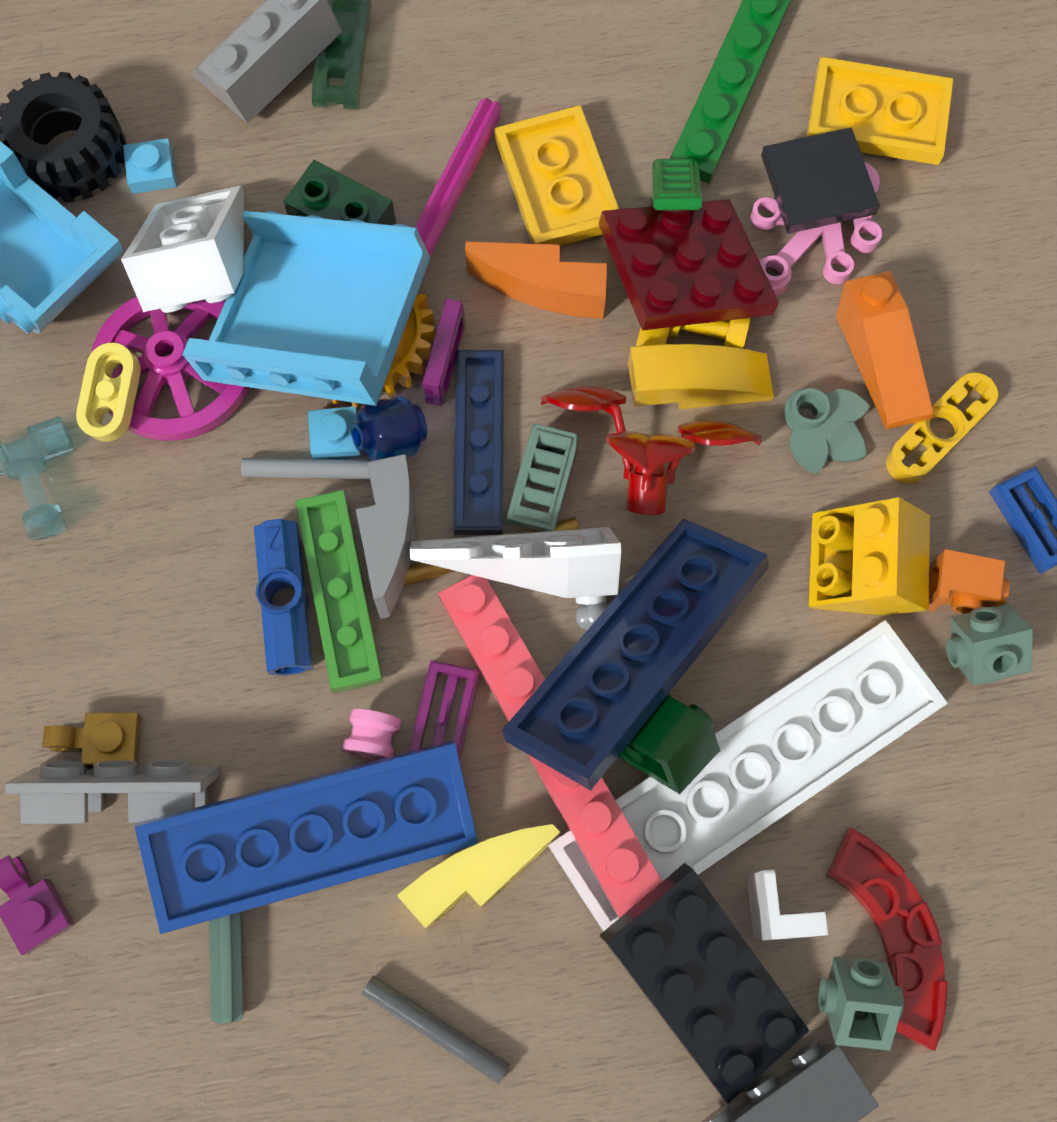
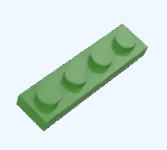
(338, 592)

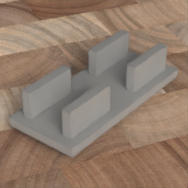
(68, 790)

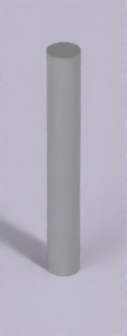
(304, 468)

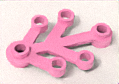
(804, 240)

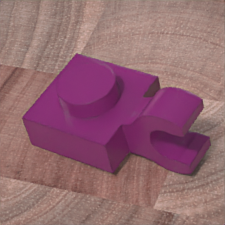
(34, 910)

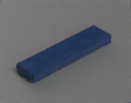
(479, 443)

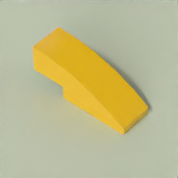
(698, 375)

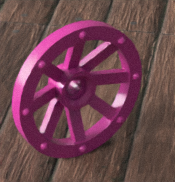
(169, 370)

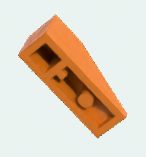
(885, 348)

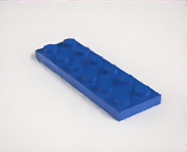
(305, 836)

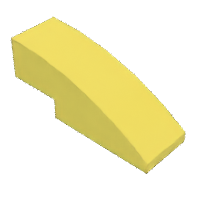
(478, 870)

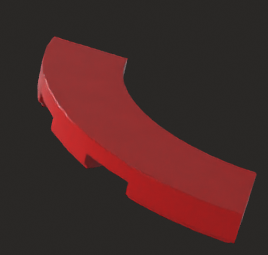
(905, 930)

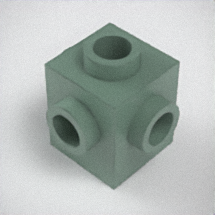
(990, 644)
(861, 1003)

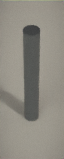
(435, 1029)

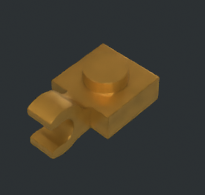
(102, 738)

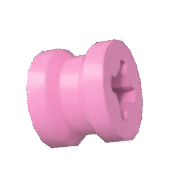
(371, 734)

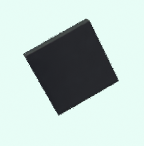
(819, 180)

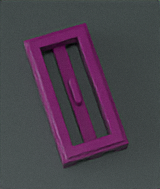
(444, 352)
(454, 673)

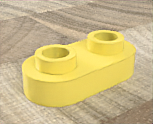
(104, 394)

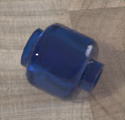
(389, 428)

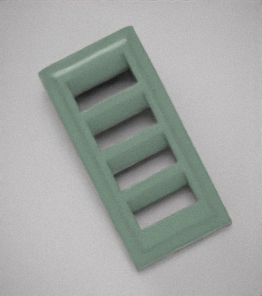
(549, 449)

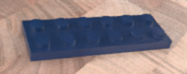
(635, 653)

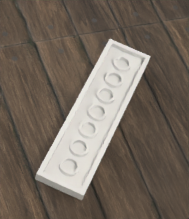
(771, 761)

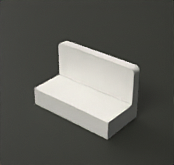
(766, 917)

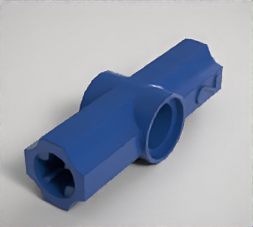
(285, 626)

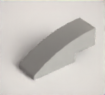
(388, 530)

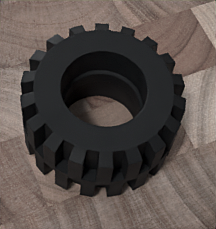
(58, 106)

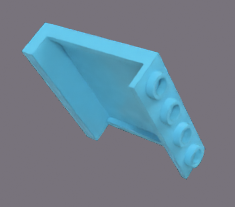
(315, 308)

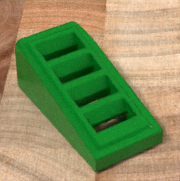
(676, 184)

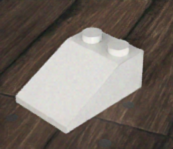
(188, 251)

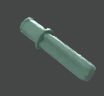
(226, 969)

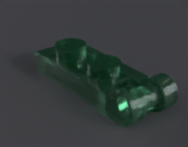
(343, 56)

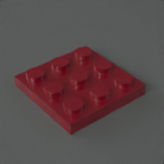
(687, 265)

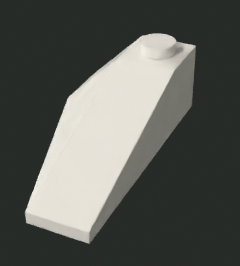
(558, 563)

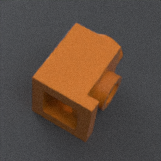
(966, 582)

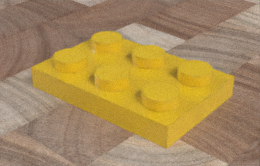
(888, 109)
(556, 176)

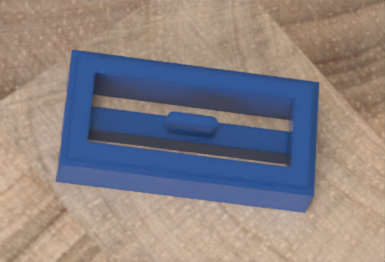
(1034, 516)

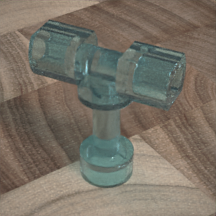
(25, 462)

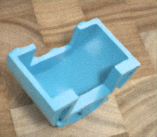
(44, 250)

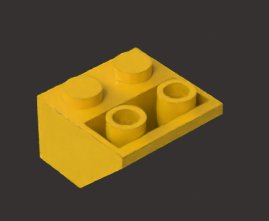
(870, 558)

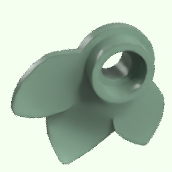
(830, 432)

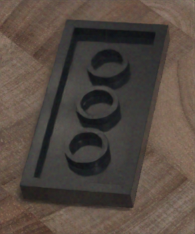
(705, 982)

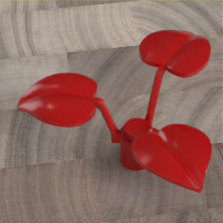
(646, 452)

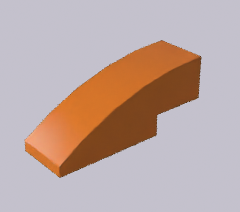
(537, 277)

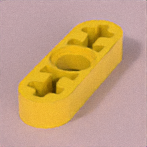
(937, 447)

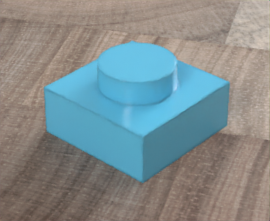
(150, 166)
(331, 433)

